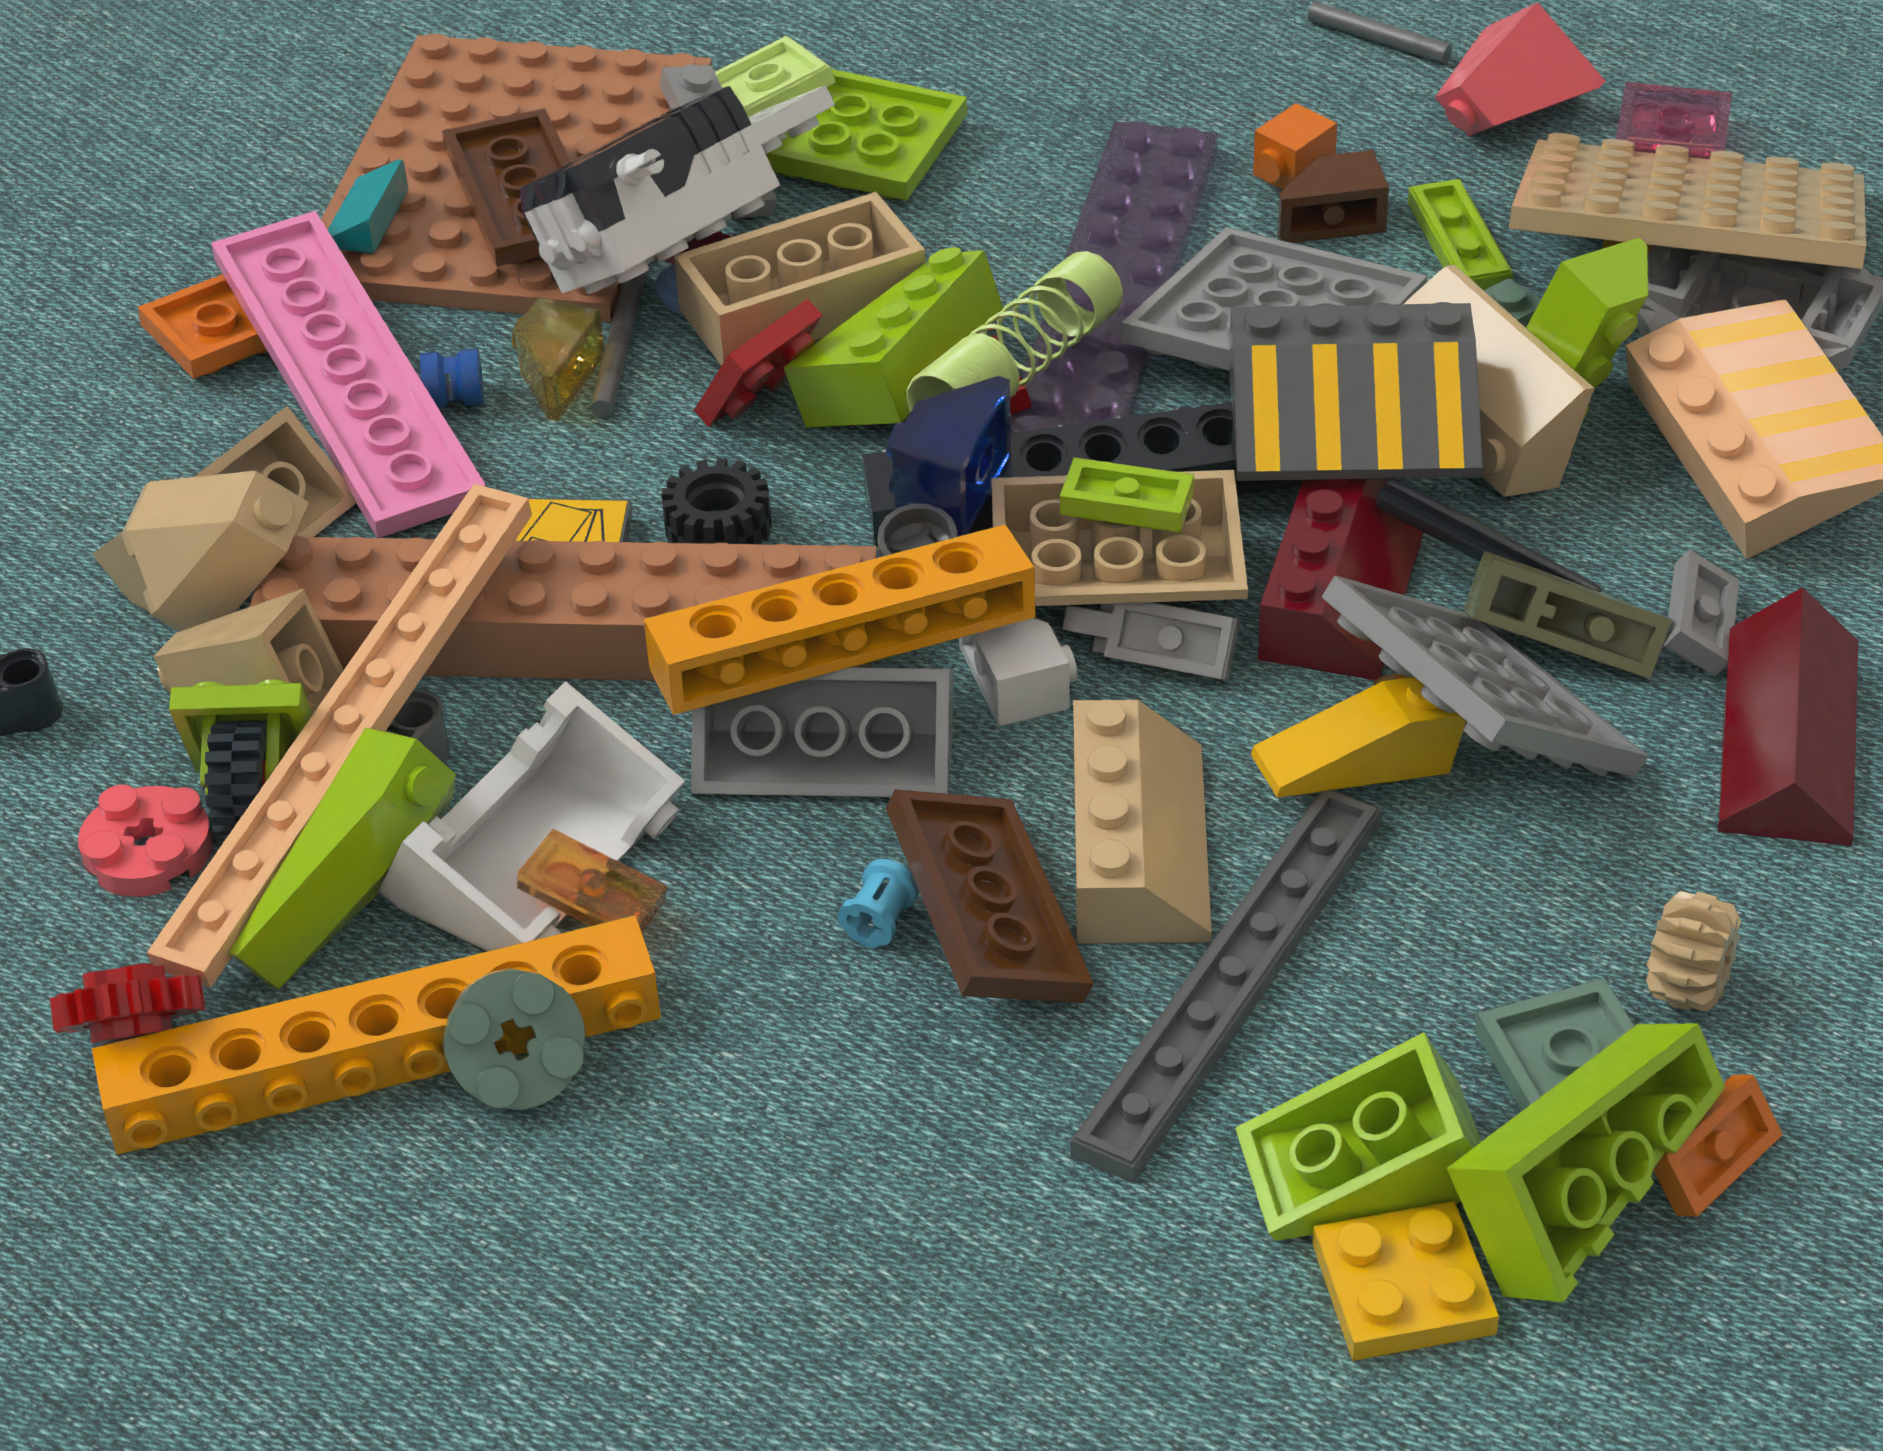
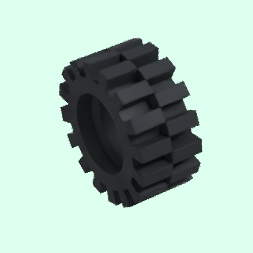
(717, 487)

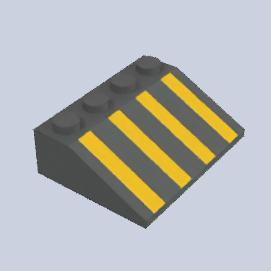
(1355, 391)

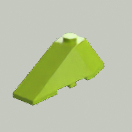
(343, 852)

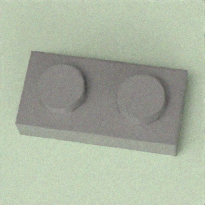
(1701, 612)

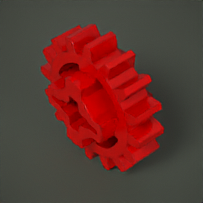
(126, 1003)

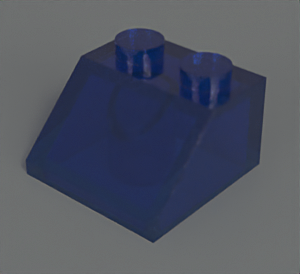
(952, 450)

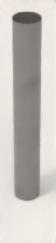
(1380, 32)

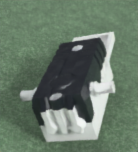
(659, 186)

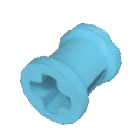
(878, 903)

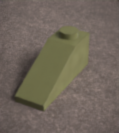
(1566, 615)

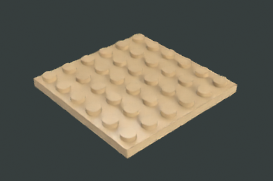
(1693, 201)

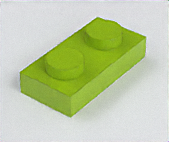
(1126, 494)

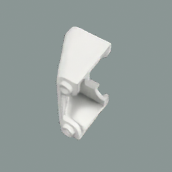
(562, 775)

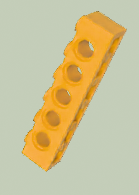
(839, 618)

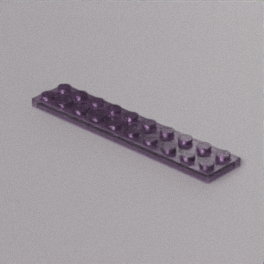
(1140, 224)

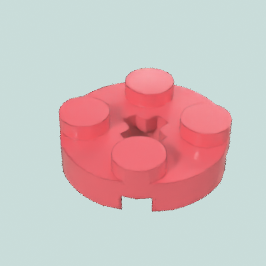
(127, 814)

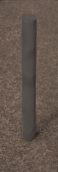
(617, 347)

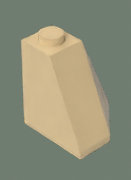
(209, 542)
(254, 645)

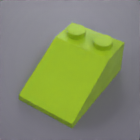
(1361, 1143)

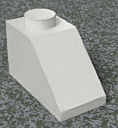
(1021, 670)

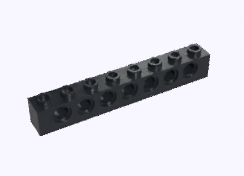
(1165, 440)

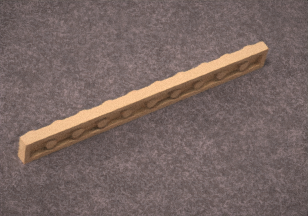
(363, 696)

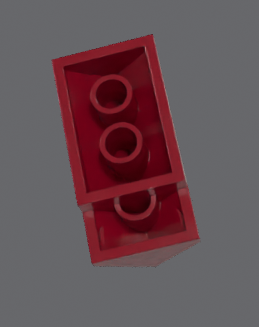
(1790, 725)

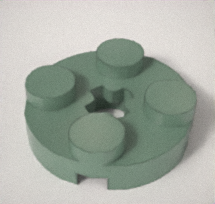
(552, 1053)

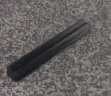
(1462, 531)

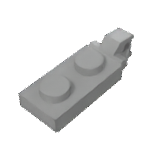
(1160, 636)

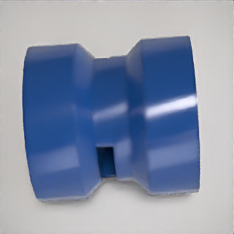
(464, 373)

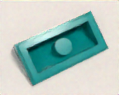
(370, 208)

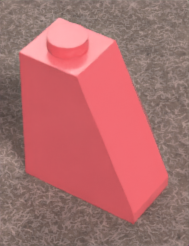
(1514, 72)

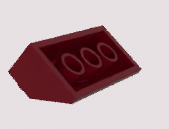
(1329, 534)

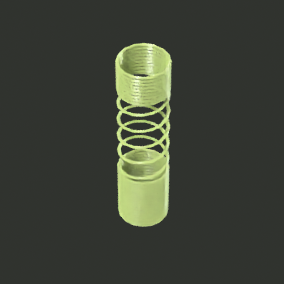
(984, 357)

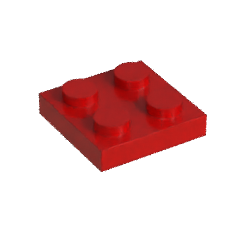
(758, 364)

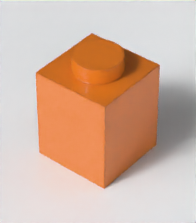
(1292, 144)

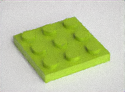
(874, 136)

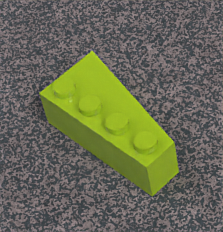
(868, 361)
(1579, 1153)

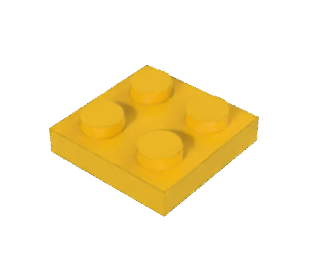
(1404, 1280)

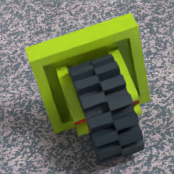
(237, 739)

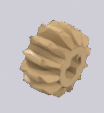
(1693, 951)

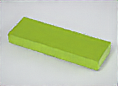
(1458, 232)

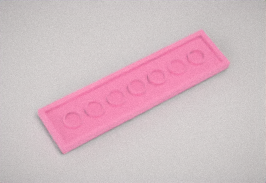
(347, 373)

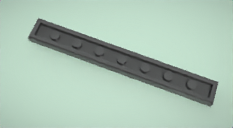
(1224, 986)

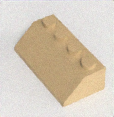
(1526, 392)
(280, 452)
(1138, 827)

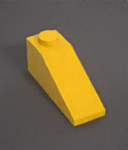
(1363, 741)

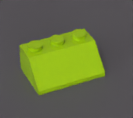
(1593, 307)

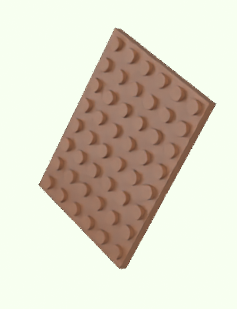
(434, 242)

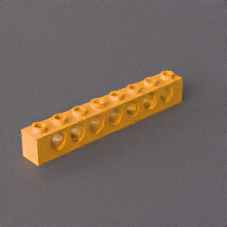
(351, 1037)

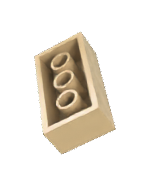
(830, 256)

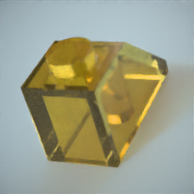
(557, 351)

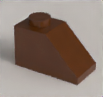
(1335, 199)

